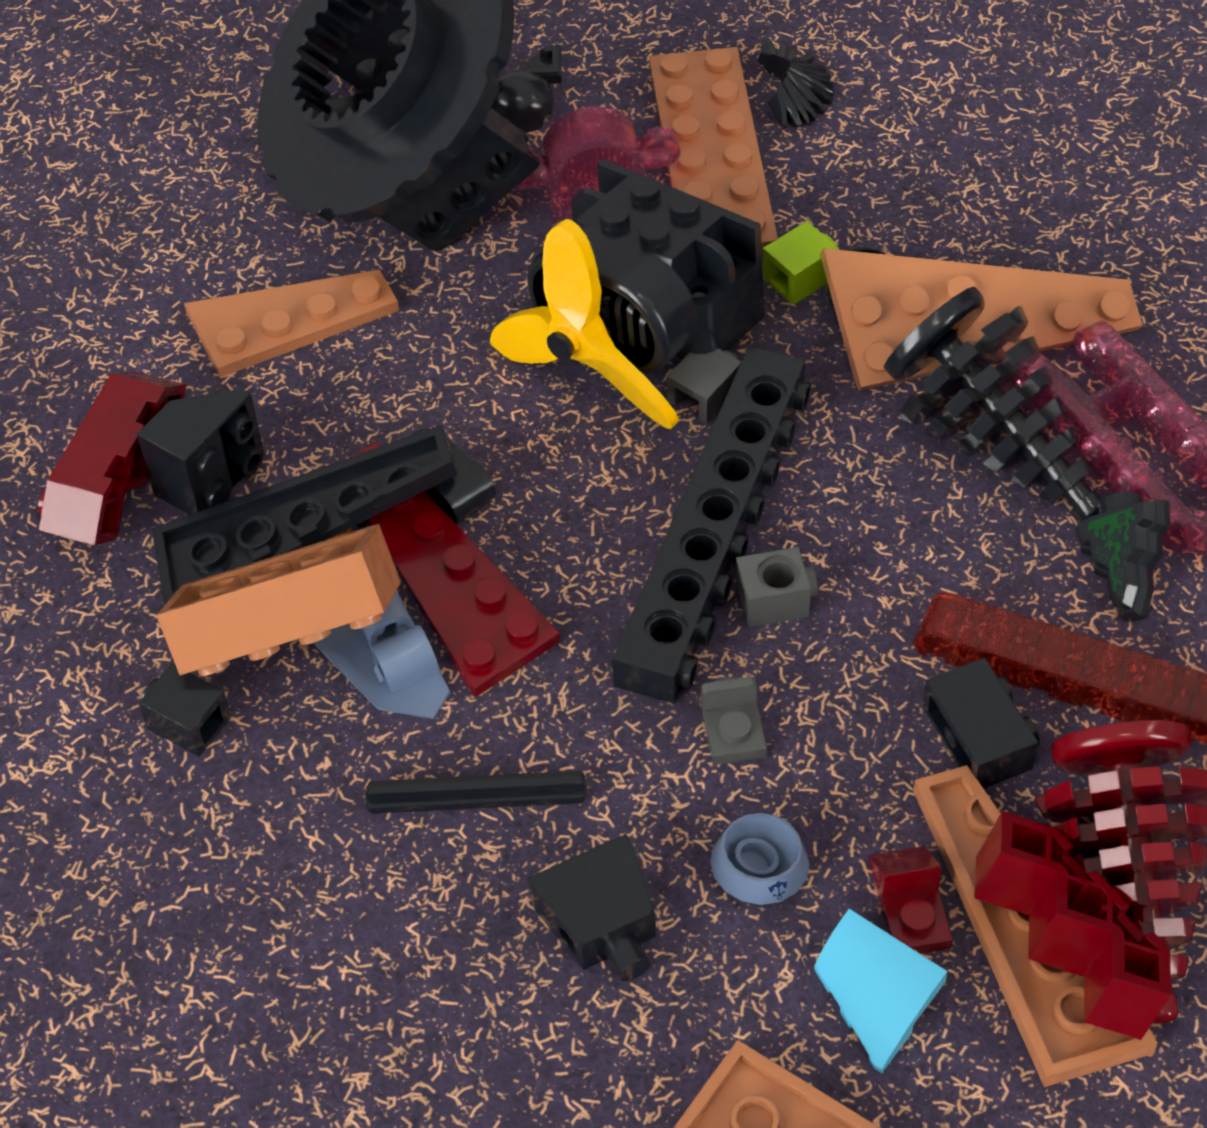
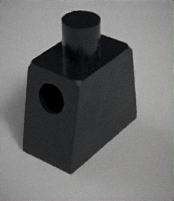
(598, 907)

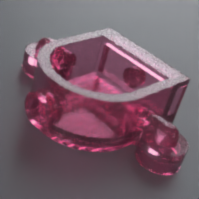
(584, 138)

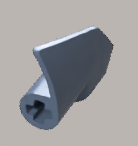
(389, 663)

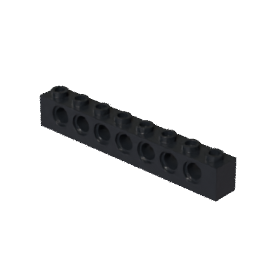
(711, 527)

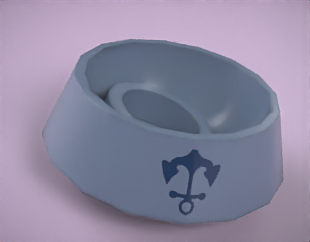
(748, 873)

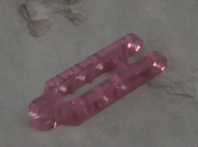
(1131, 393)

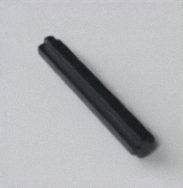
(476, 792)

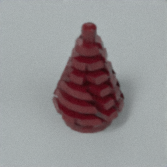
(1134, 823)

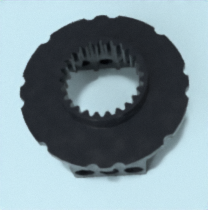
(426, 144)

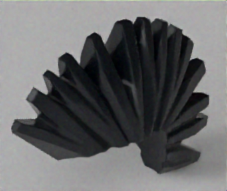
(803, 85)

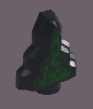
(1125, 547)

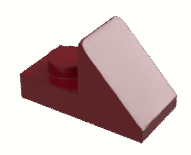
(911, 898)

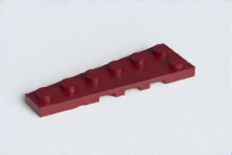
(462, 594)

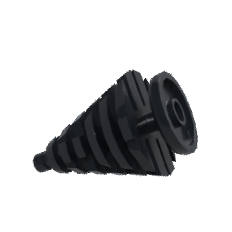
(981, 387)

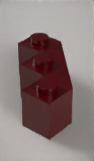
(104, 459)
(1075, 923)

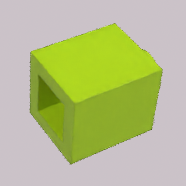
(794, 262)

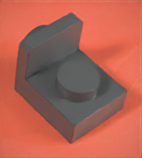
(732, 720)

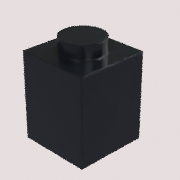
(184, 709)

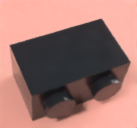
(981, 723)

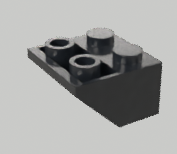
(201, 448)

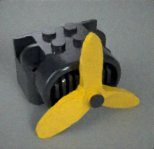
(637, 284)

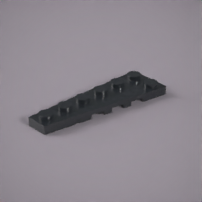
(300, 509)

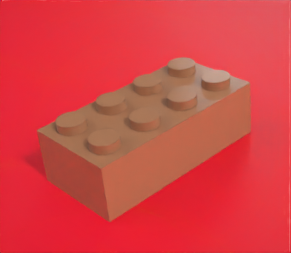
(280, 601)

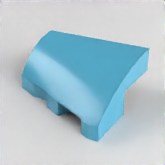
(877, 984)

